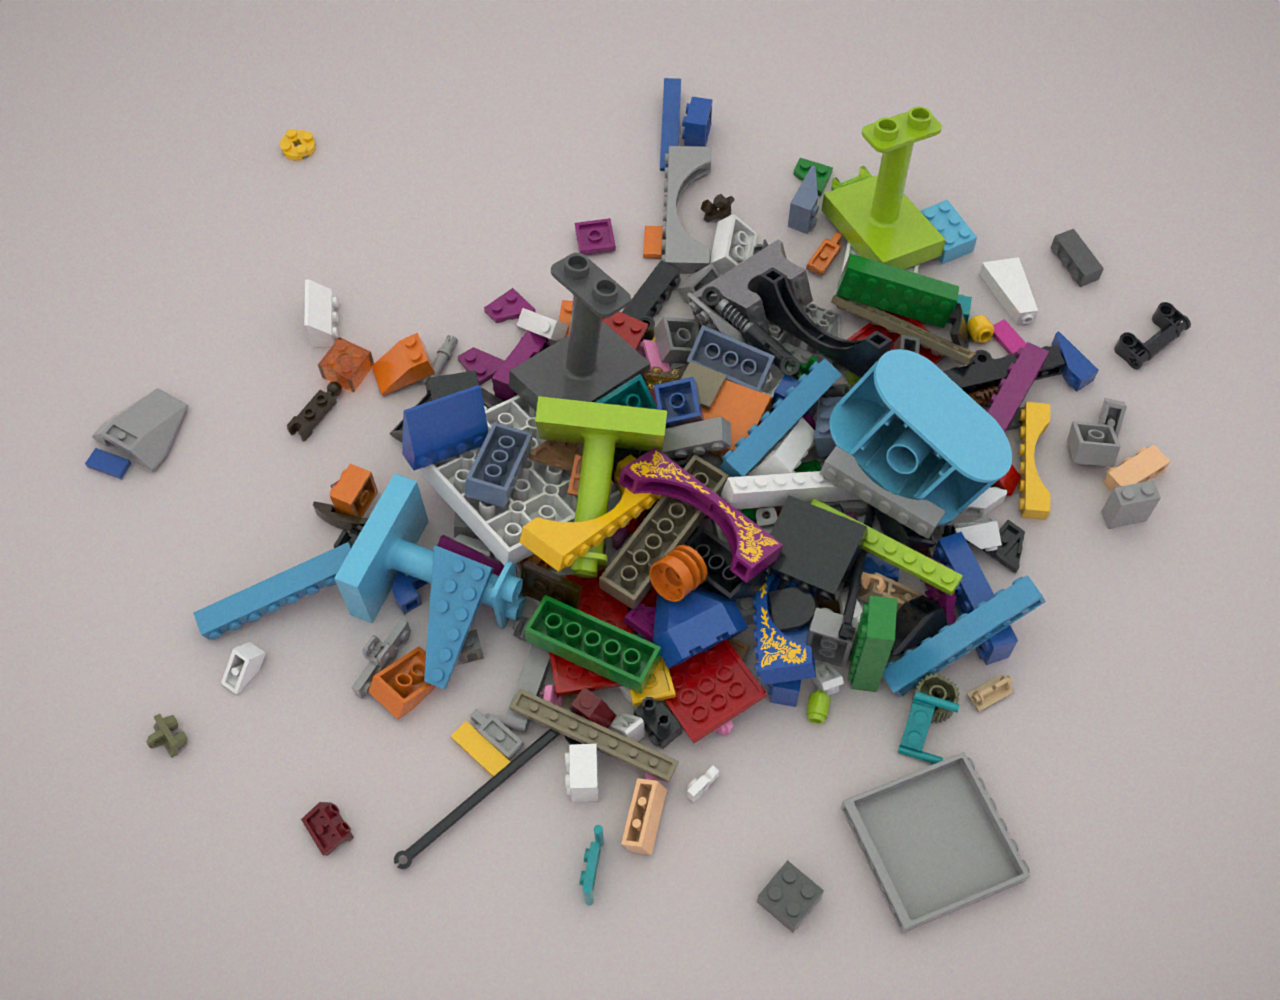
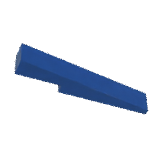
(670, 117)

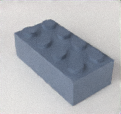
(498, 465)

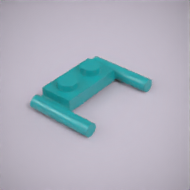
(918, 726)
(591, 857)

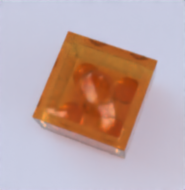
(346, 364)

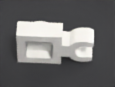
(698, 787)

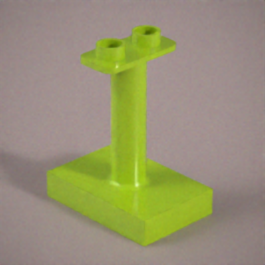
(875, 211)
(600, 430)

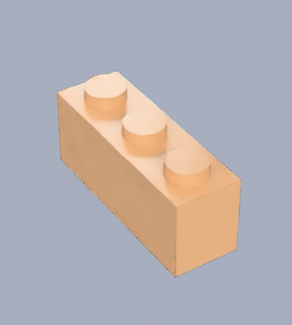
(1141, 468)
(644, 816)

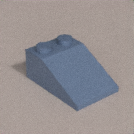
(804, 204)

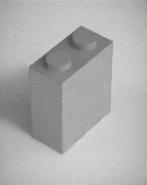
(1130, 504)

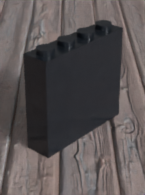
(816, 547)

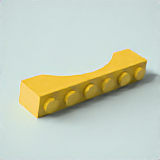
(1034, 495)

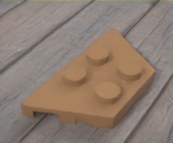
(557, 454)

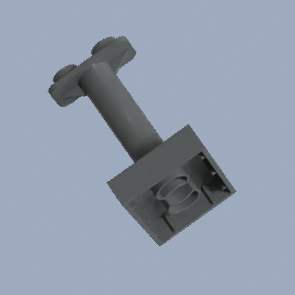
(592, 356)

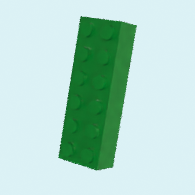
(897, 290)
(872, 643)
(593, 644)

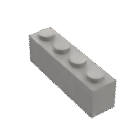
(697, 438)

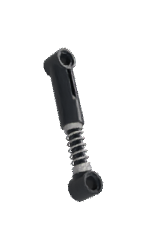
(752, 332)

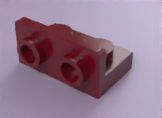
(327, 827)

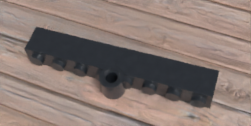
(652, 295)
(988, 372)

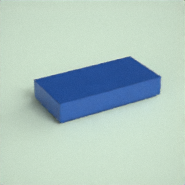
(108, 463)

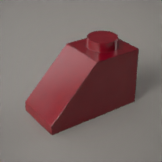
(592, 708)

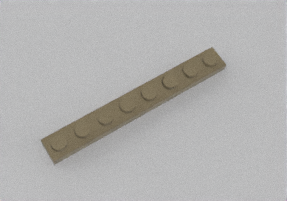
(896, 325)
(588, 732)

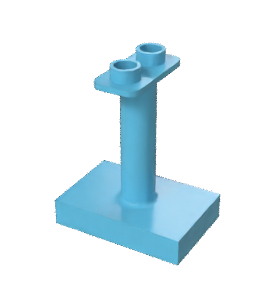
(390, 547)

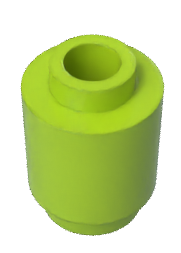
(818, 707)

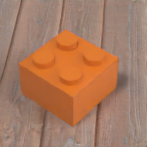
(354, 491)

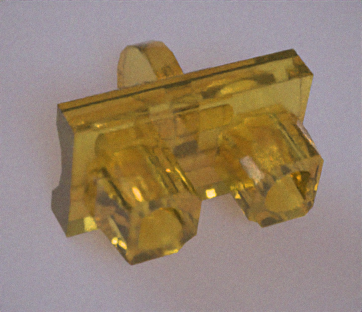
(657, 376)

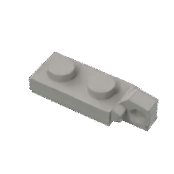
(497, 734)

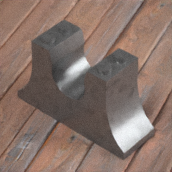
(742, 283)

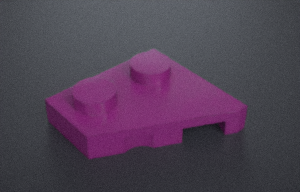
(507, 307)

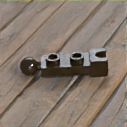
(314, 411)

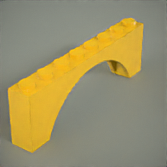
(564, 542)

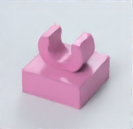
(550, 695)

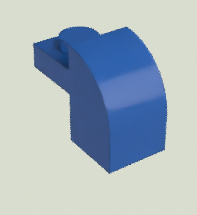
(405, 592)

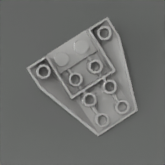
(710, 318)
(824, 318)
(145, 428)

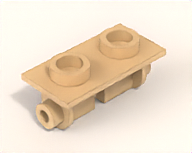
(991, 692)

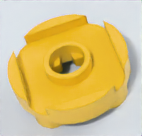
(295, 137)

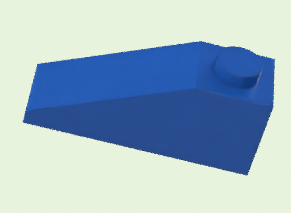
(1077, 369)

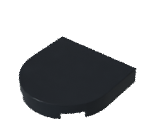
(792, 608)

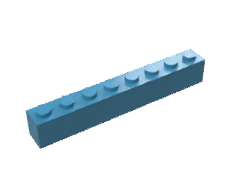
(783, 417)
(271, 594)
(963, 636)

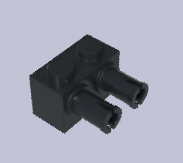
(658, 722)

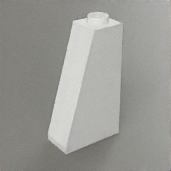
(1011, 288)

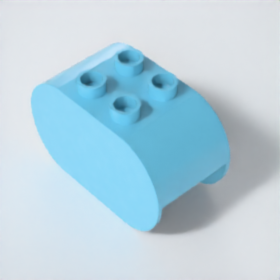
(920, 434)

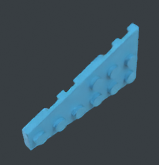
(454, 601)

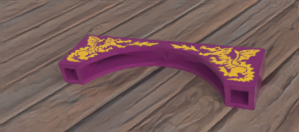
(659, 475)

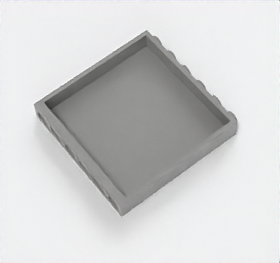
(934, 842)

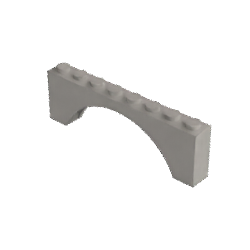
(683, 168)

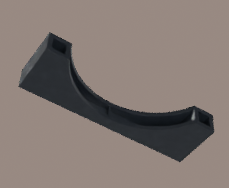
(785, 311)

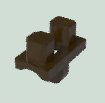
(720, 202)

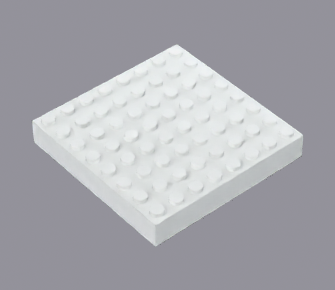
(537, 493)

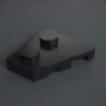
(1011, 547)

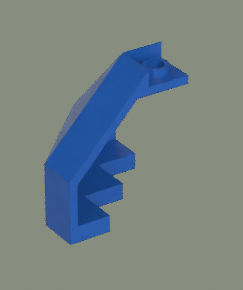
(694, 624)

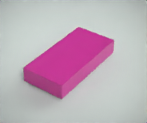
(1008, 337)

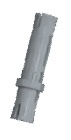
(444, 354)

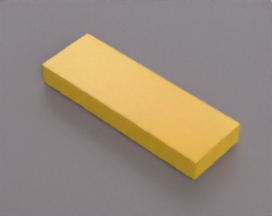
(479, 749)

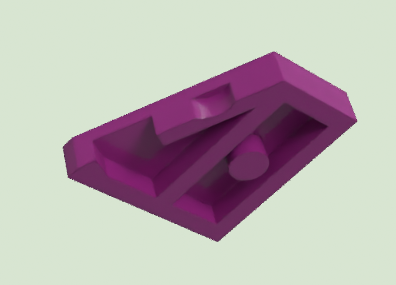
(484, 364)

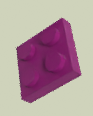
(595, 236)

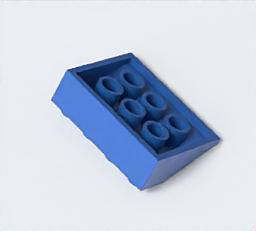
(444, 428)

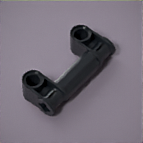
(1169, 321)

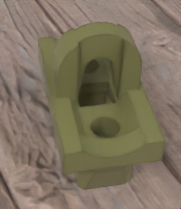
(164, 736)

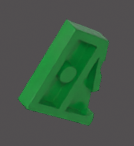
(822, 173)

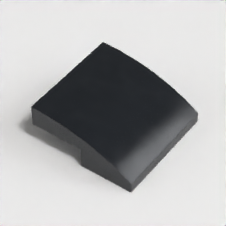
(959, 332)

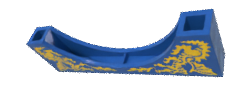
(777, 654)

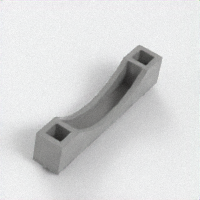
(916, 514)

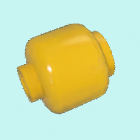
(980, 329)

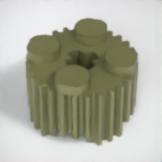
(940, 688)

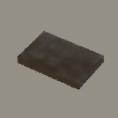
(542, 582)

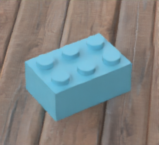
(958, 235)

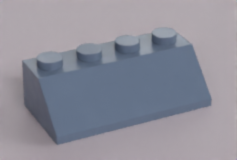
(732, 357)

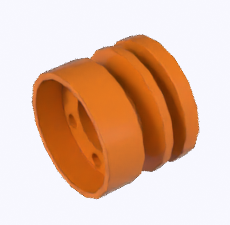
(678, 573)

